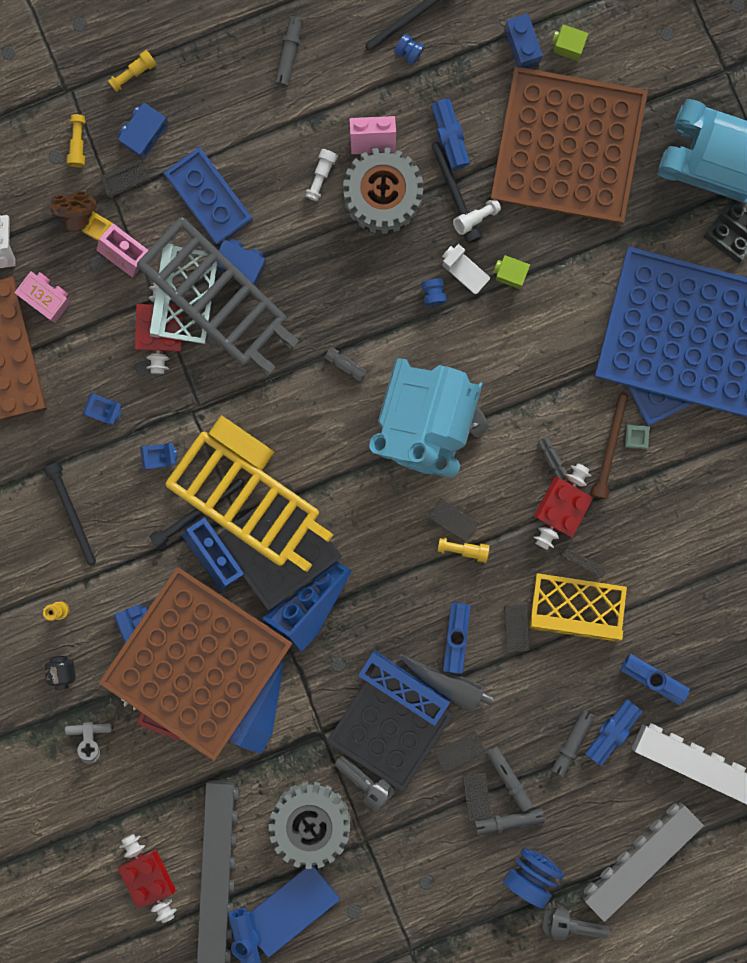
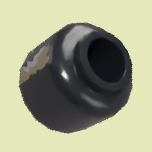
(60, 672)

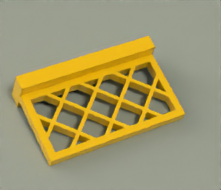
(575, 627)

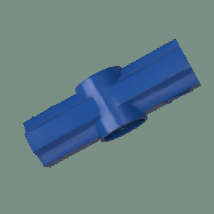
(450, 134)
(458, 622)
(666, 687)
(613, 732)
(245, 938)

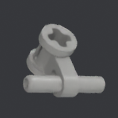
(88, 730)

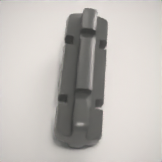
(345, 364)
(552, 458)

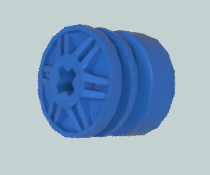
(533, 878)

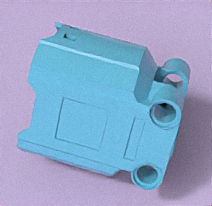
(716, 154)
(426, 418)

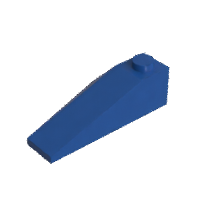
(305, 611)
(258, 722)

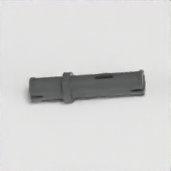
(291, 41)
(573, 742)
(514, 787)
(507, 822)

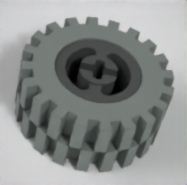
(329, 809)

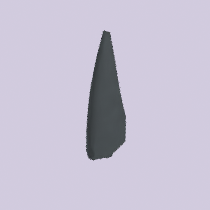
(453, 687)

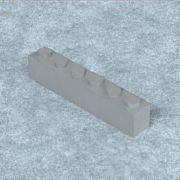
(641, 861)

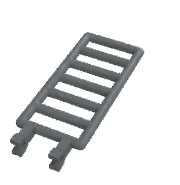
(194, 311)

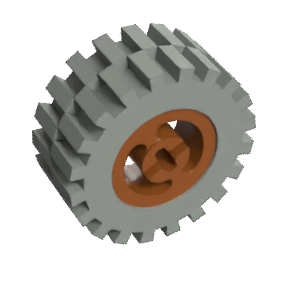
(358, 188)

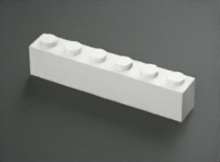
(692, 761)

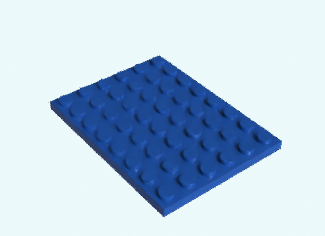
(678, 332)

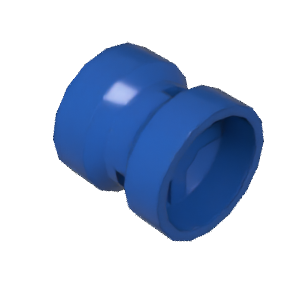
(409, 49)
(433, 289)

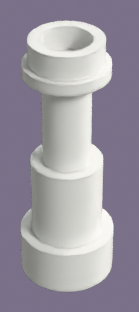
(323, 168)
(465, 222)

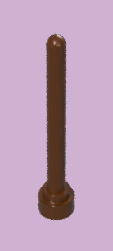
(600, 489)

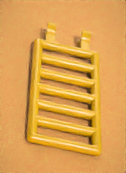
(225, 521)

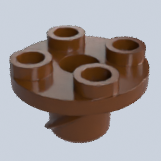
(73, 209)

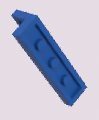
(409, 680)

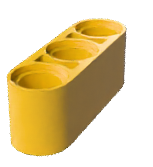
(241, 442)

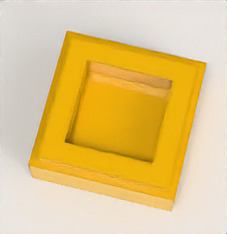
(97, 226)

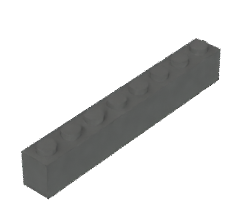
(216, 871)

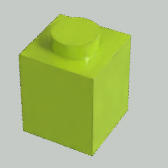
(569, 42)
(511, 271)

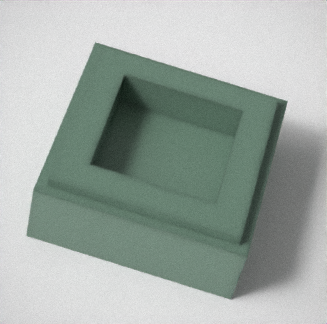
(637, 437)

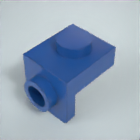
(102, 409)
(158, 456)

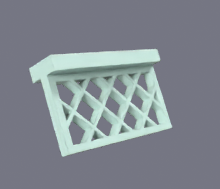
(161, 303)

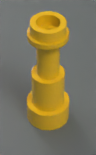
(135, 69)
(75, 157)
(467, 550)
(56, 611)

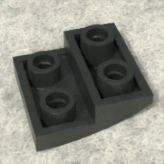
(730, 231)

